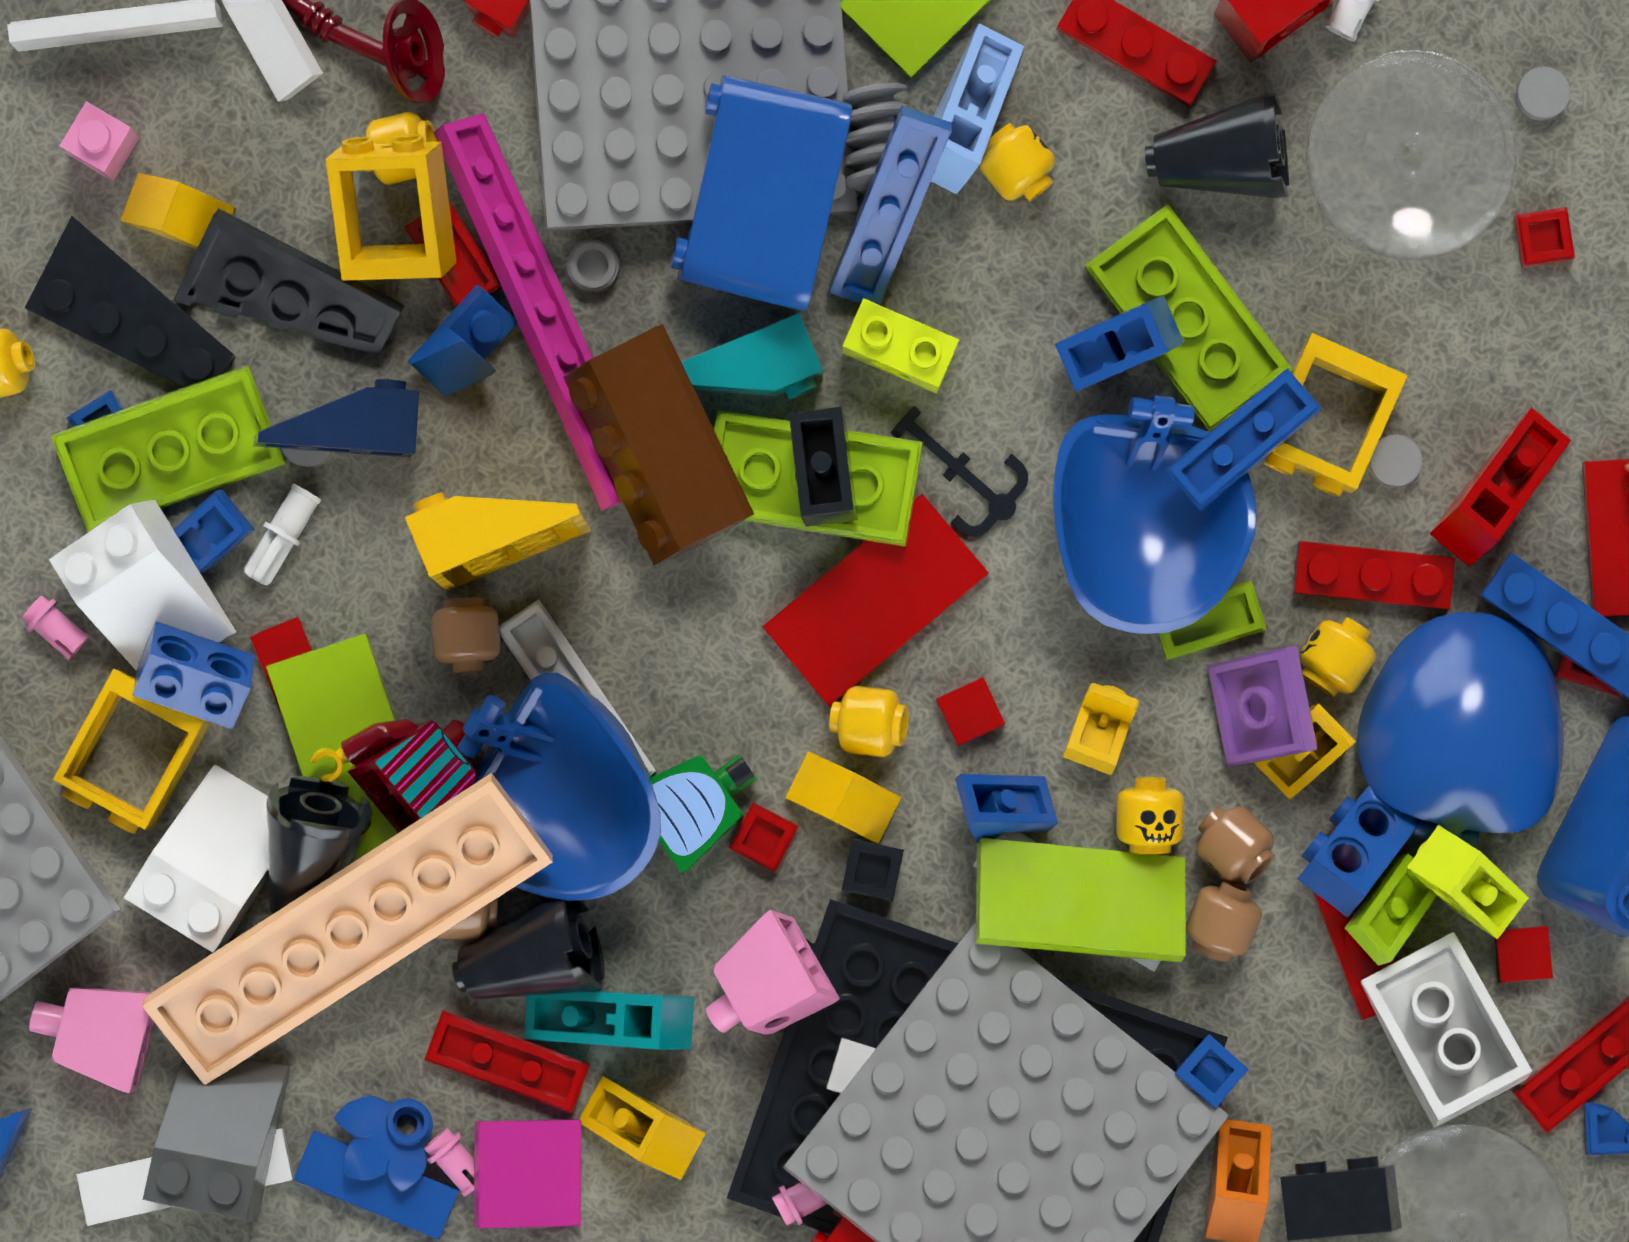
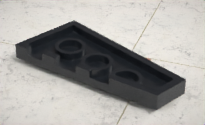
(268, 280)
(117, 308)

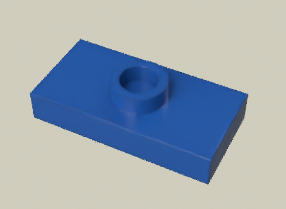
(213, 531)

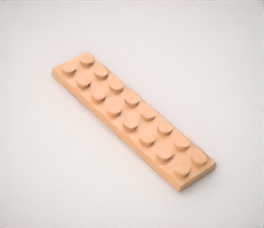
(348, 929)

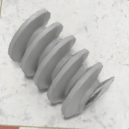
(873, 124)

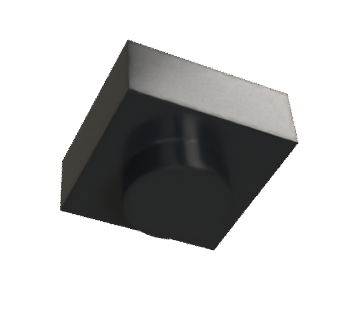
(872, 869)

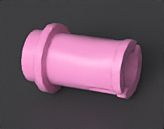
(54, 627)
(452, 1159)
(797, 1203)

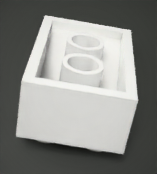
(139, 574)
(208, 862)
(1445, 1030)

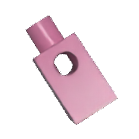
(770, 979)
(98, 1034)

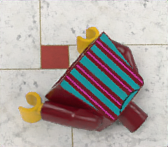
(404, 767)

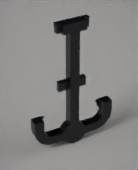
(1000, 506)

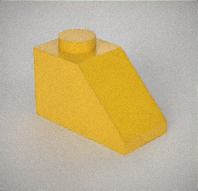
(641, 1128)

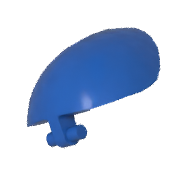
(1130, 533)
(1464, 728)
(574, 783)

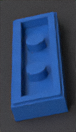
(1243, 439)
(420, 1207)

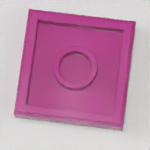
(527, 1173)

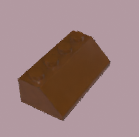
(658, 445)

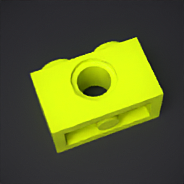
(900, 346)
(1467, 882)

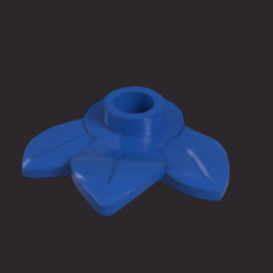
(380, 1145)

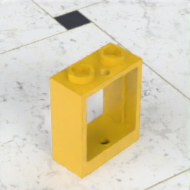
(399, 260)
(1356, 369)
(85, 793)

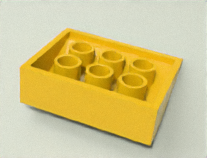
(477, 536)

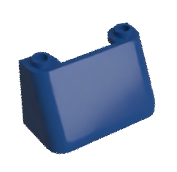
(764, 192)
(1590, 851)

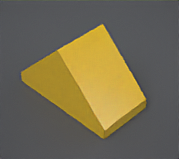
(171, 209)
(1297, 770)
(843, 797)

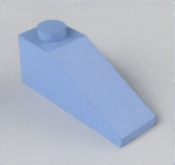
(974, 103)

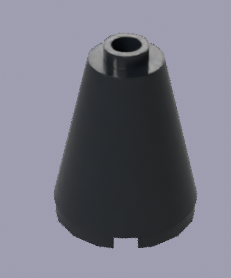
(1225, 152)
(310, 835)
(533, 955)

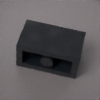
(823, 466)
(1341, 1200)

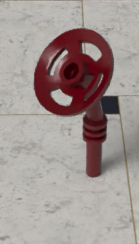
(401, 47)

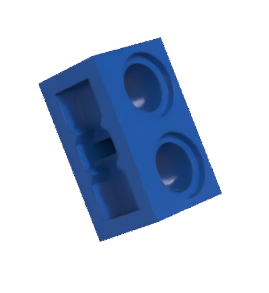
(1119, 343)
(194, 675)
(1359, 852)

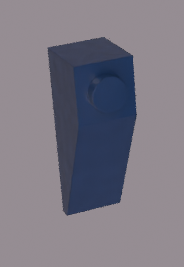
(365, 422)

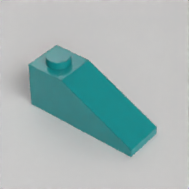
(760, 363)
(612, 1019)

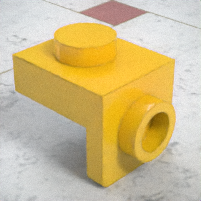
(1101, 727)

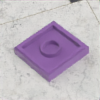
(1262, 706)

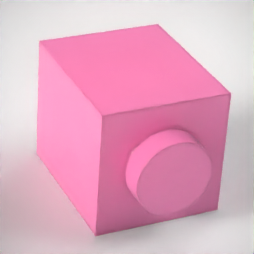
(99, 141)

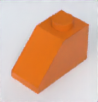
(1239, 1182)

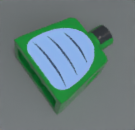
(698, 806)

